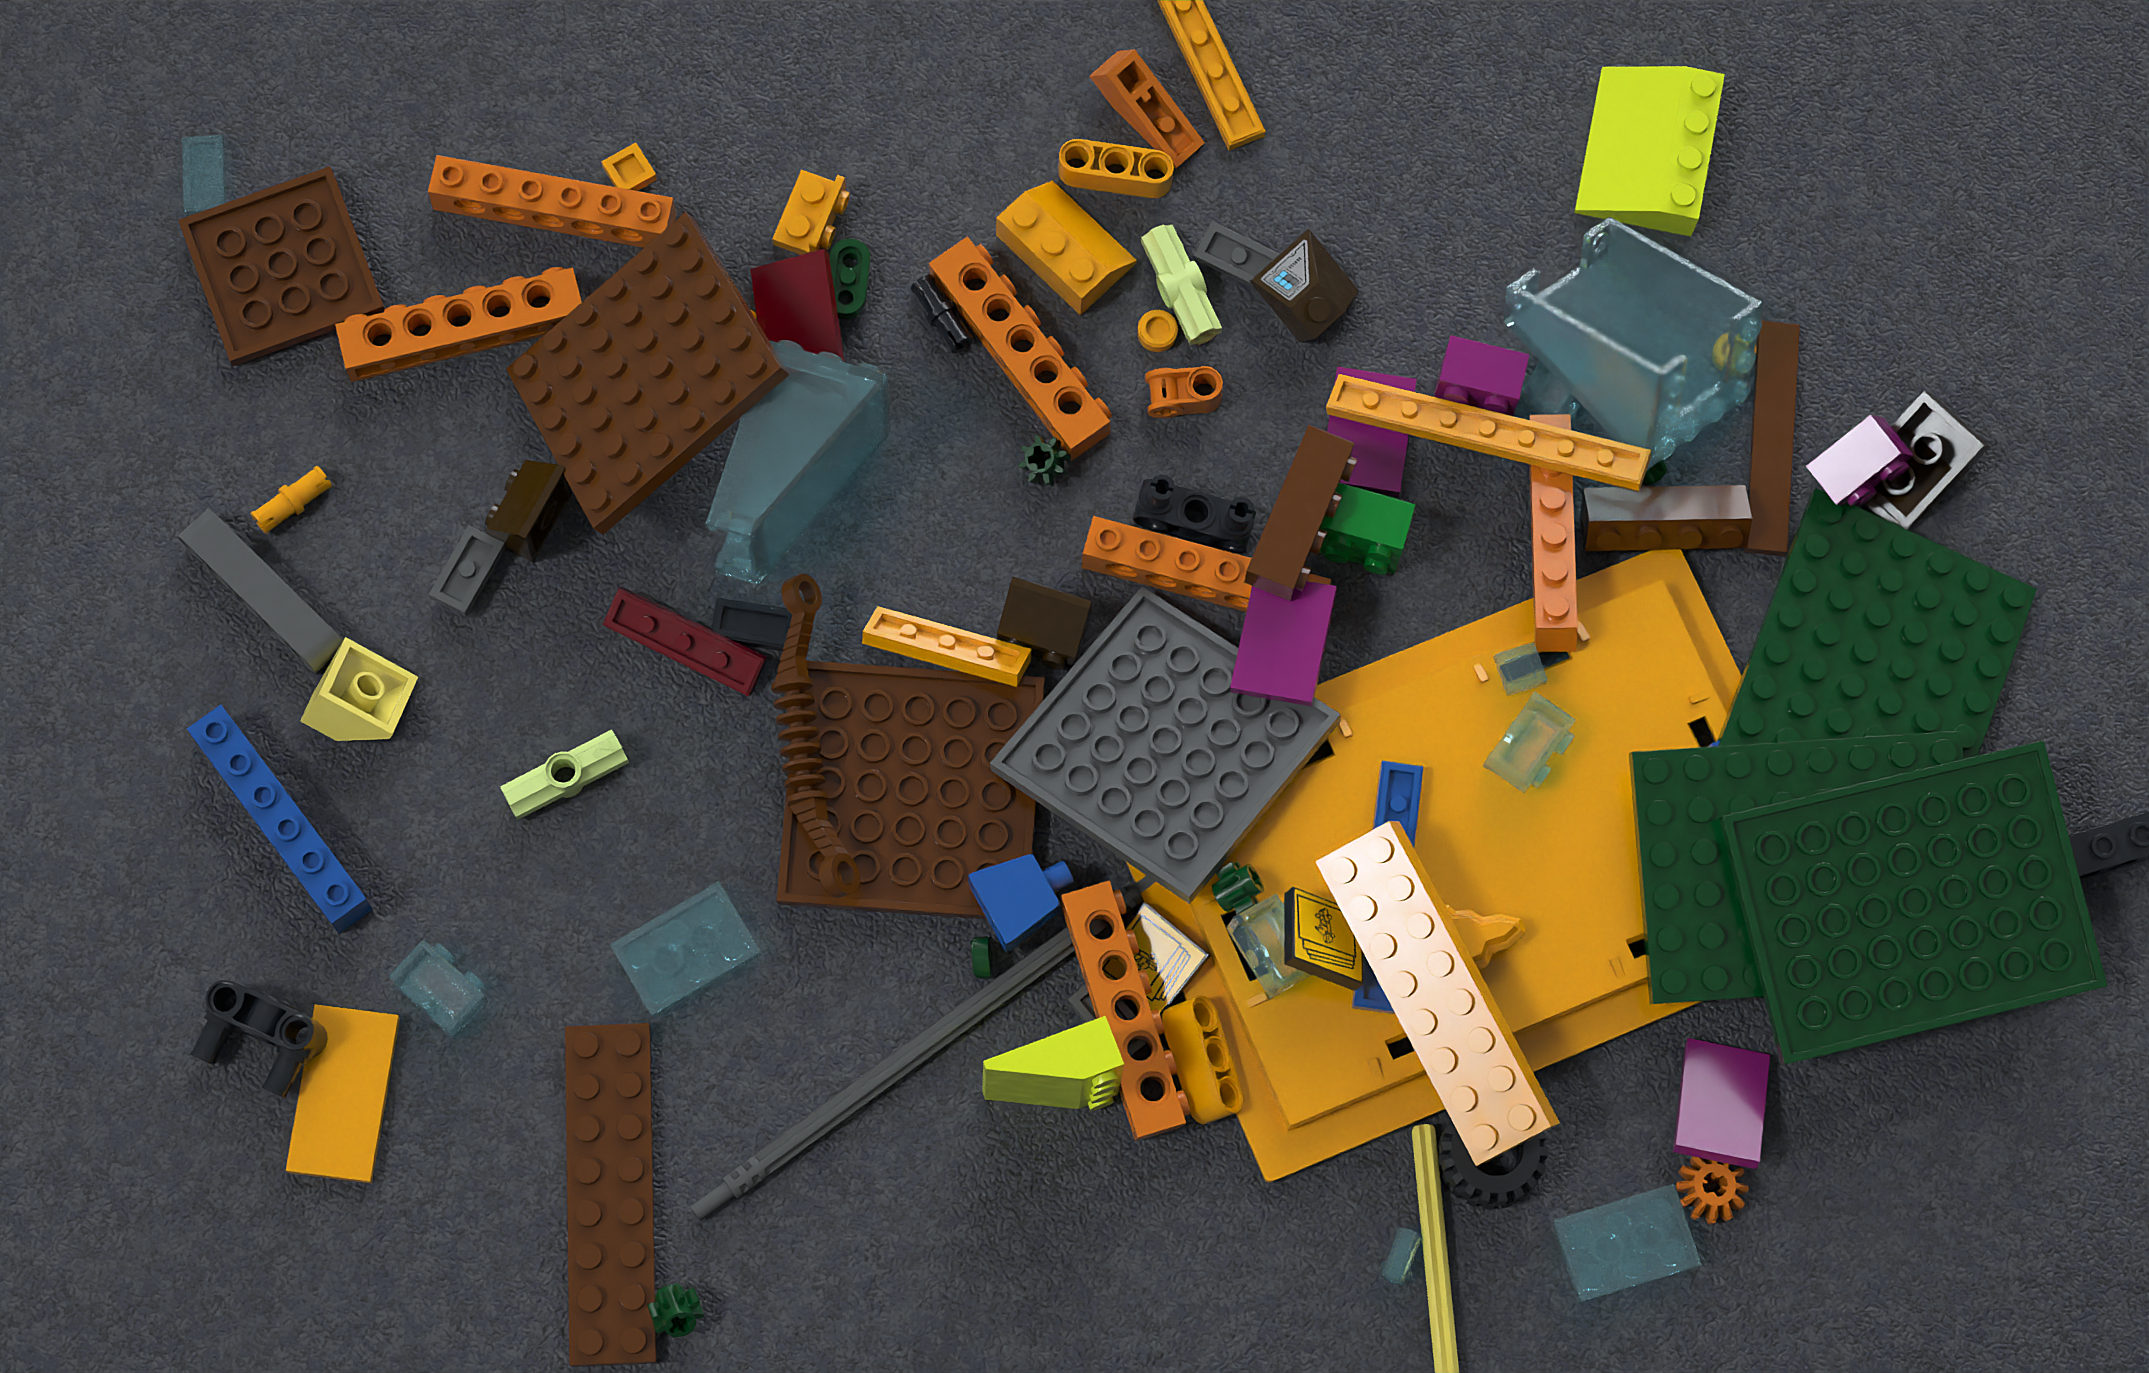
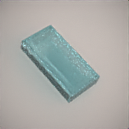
(203, 173)

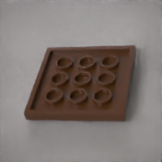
(280, 265)

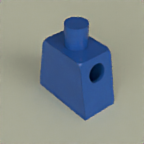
(1019, 896)

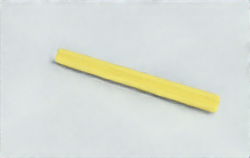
(1435, 1249)

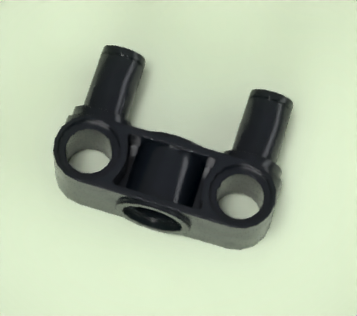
(1225, 522)
(264, 1020)

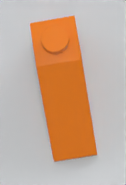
(1146, 105)

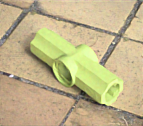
(1181, 284)
(588, 760)

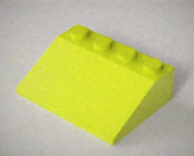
(1650, 146)
(1059, 1071)

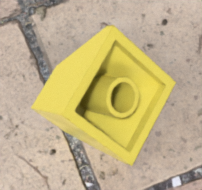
(359, 696)

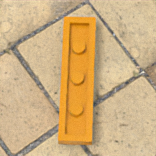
(946, 646)

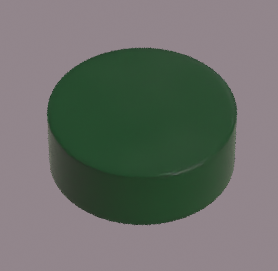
(982, 957)

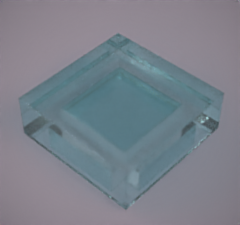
(1520, 669)

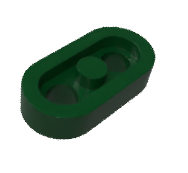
(852, 280)

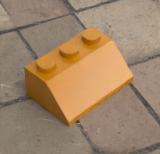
(1063, 245)

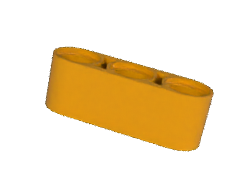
(1101, 154)
(1202, 1059)

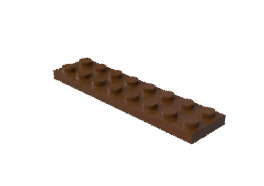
(610, 1195)

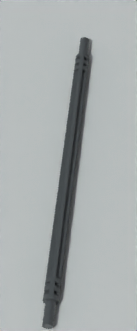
(904, 1060)

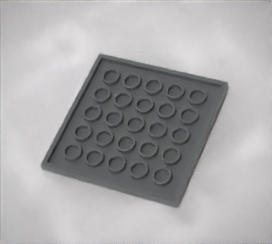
(1158, 750)

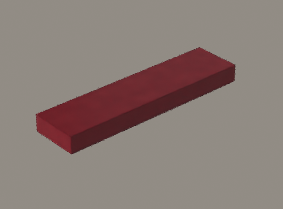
(685, 641)

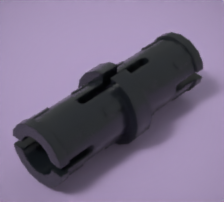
(942, 313)

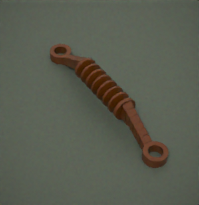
(791, 680)

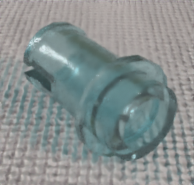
(1401, 1256)

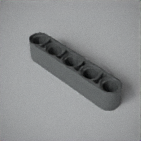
(261, 590)

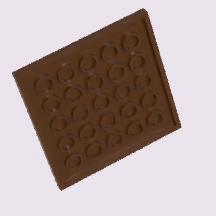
(646, 373)
(911, 787)

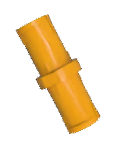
(291, 499)

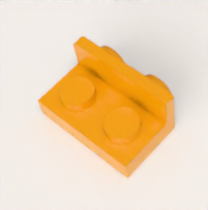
(811, 213)

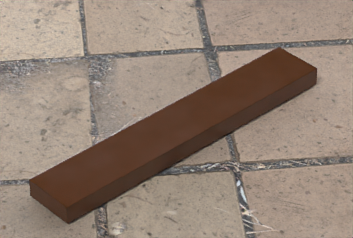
(1772, 437)

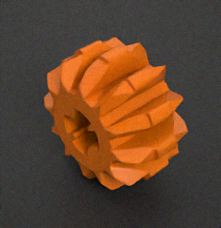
(1709, 1202)

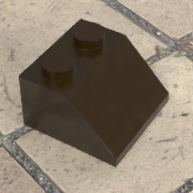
(529, 508)
(1045, 622)

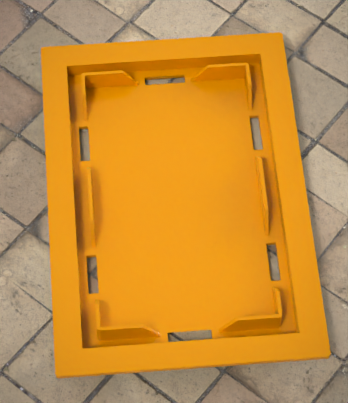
(1553, 856)

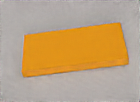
(344, 1096)

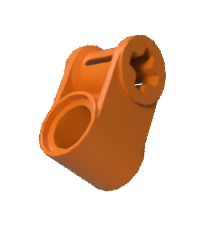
(1180, 392)

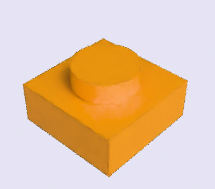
(629, 169)

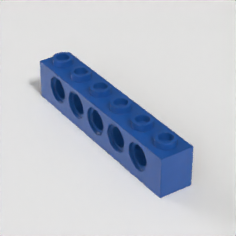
(280, 819)

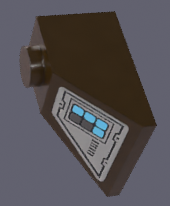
(1305, 287)

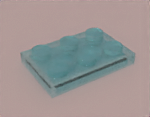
(685, 949)
(1626, 1243)

